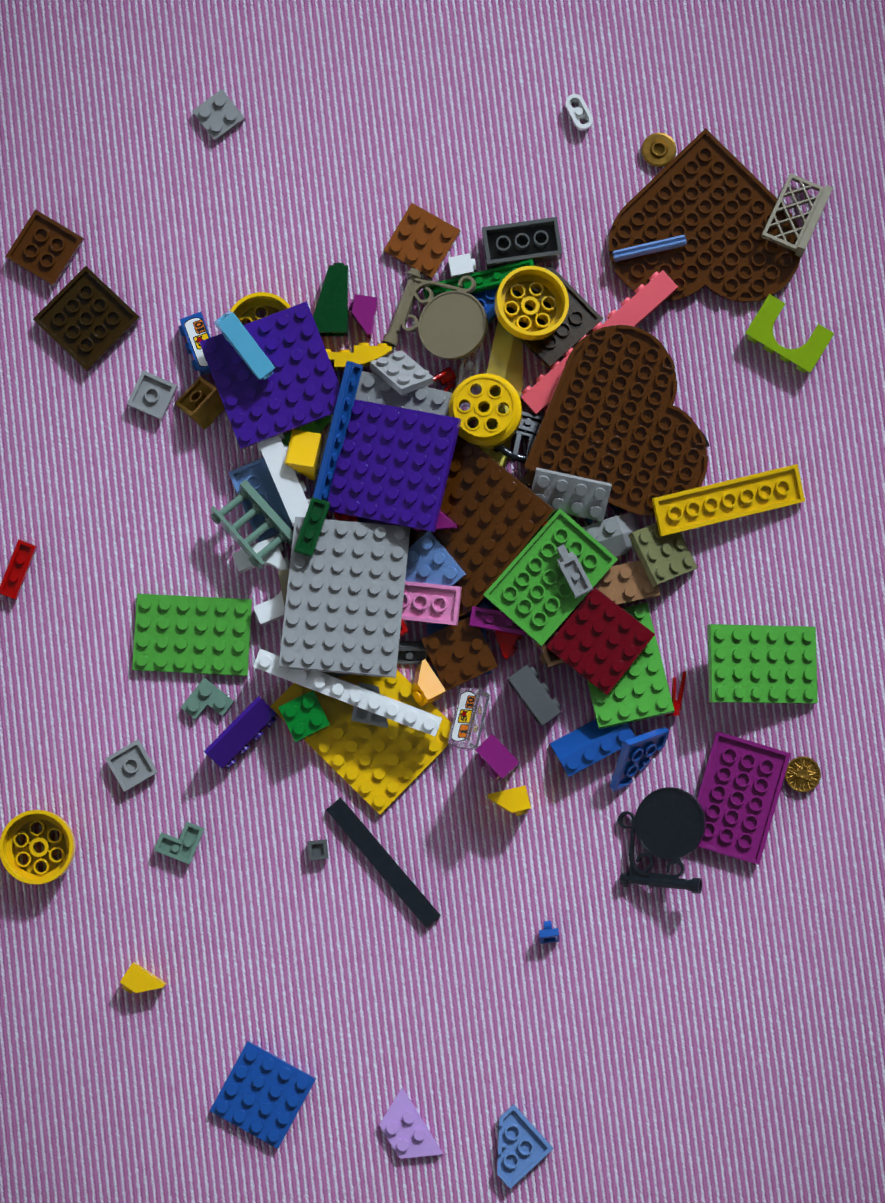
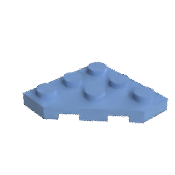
(432, 563)
(518, 1146)

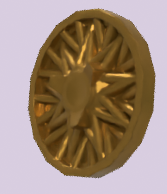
(658, 149)
(802, 774)

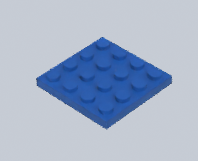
(262, 1094)

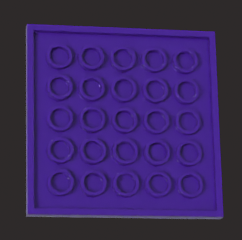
(296, 392)
(394, 465)

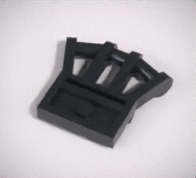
(528, 430)

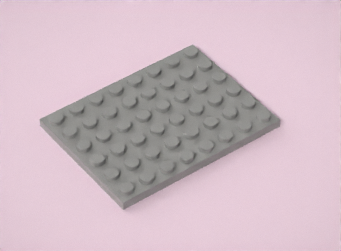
(346, 600)

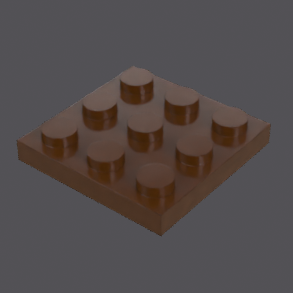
(44, 248)
(459, 654)

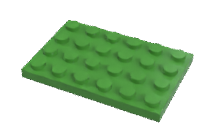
(533, 586)
(192, 634)
(762, 664)
(642, 688)

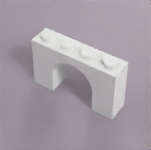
(273, 608)

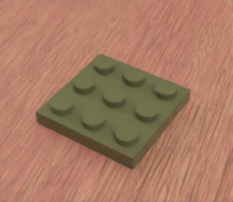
(662, 555)

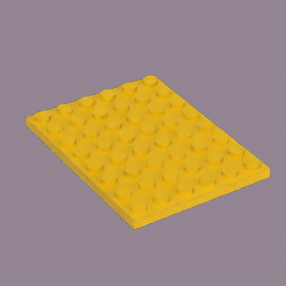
(369, 757)

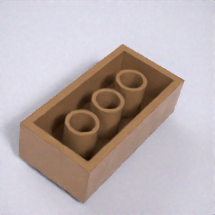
(627, 584)

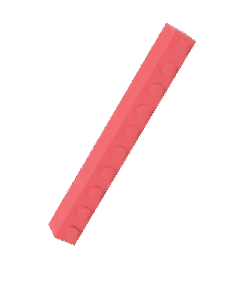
(631, 313)

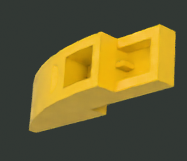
(362, 355)

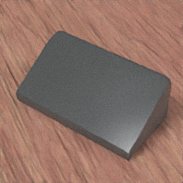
(412, 652)

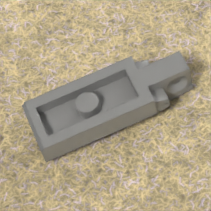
(573, 572)

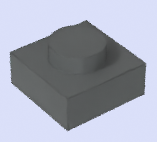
(317, 849)

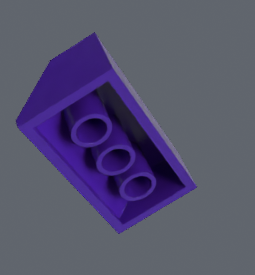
(240, 733)

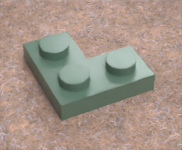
(205, 695)
(182, 848)

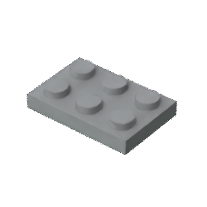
(401, 372)

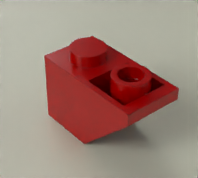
(506, 643)

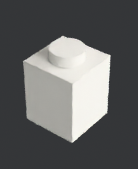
(461, 265)

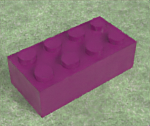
(495, 758)

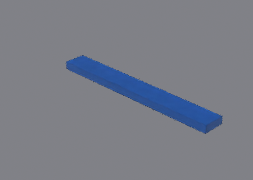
(338, 428)

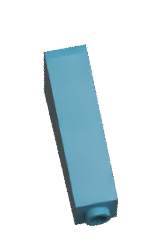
(244, 345)

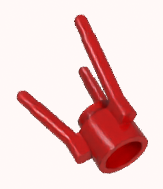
(446, 378)
(677, 704)

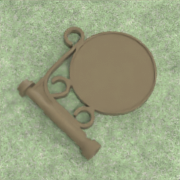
(450, 322)

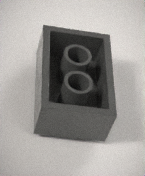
(534, 695)

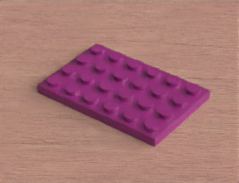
(740, 796)

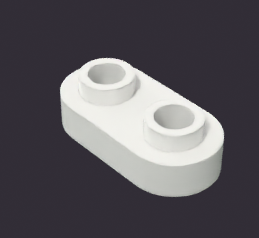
(579, 112)

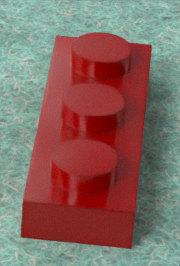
(17, 569)

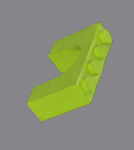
(762, 330)

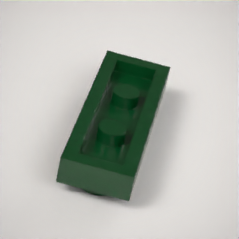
(312, 527)

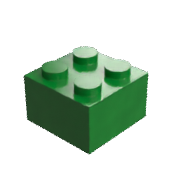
(304, 716)

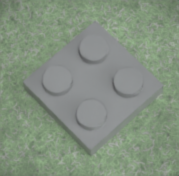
(218, 115)
(152, 395)
(131, 765)

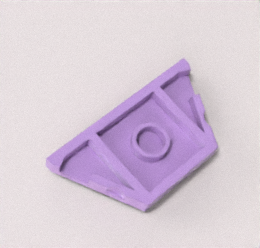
(407, 1129)

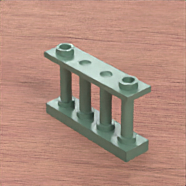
(259, 506)

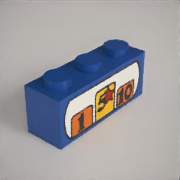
(195, 331)

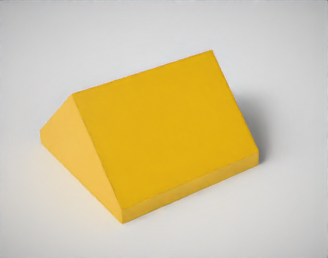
(304, 452)

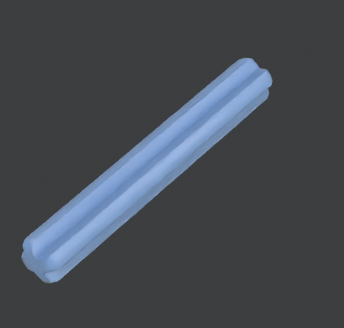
(649, 248)

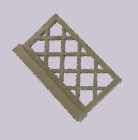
(811, 221)

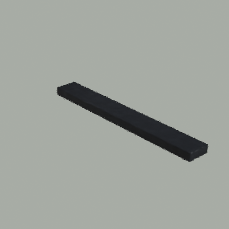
(383, 862)

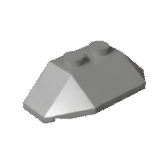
(614, 533)

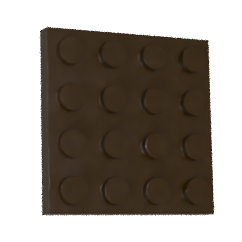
(86, 318)
(578, 322)

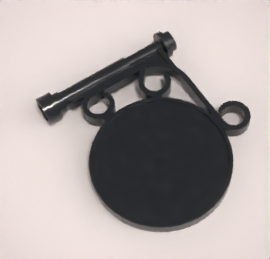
(668, 827)

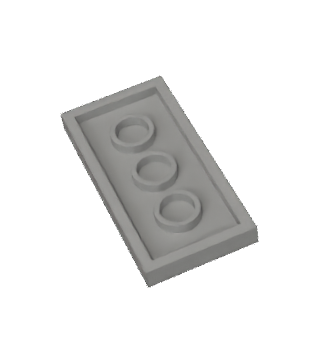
(572, 493)

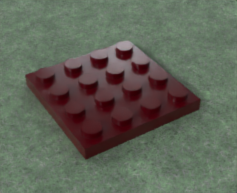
(600, 641)

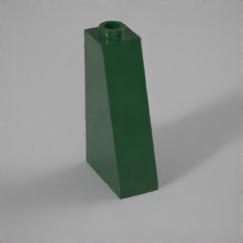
(332, 305)

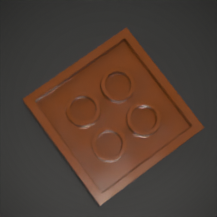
(422, 241)

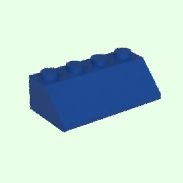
(589, 745)

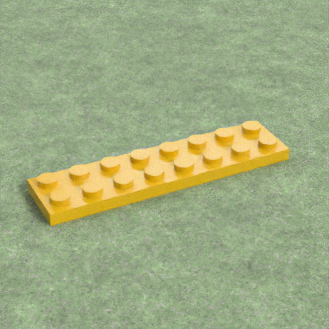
(728, 500)

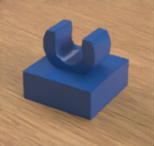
(548, 935)

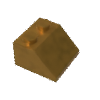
(201, 403)

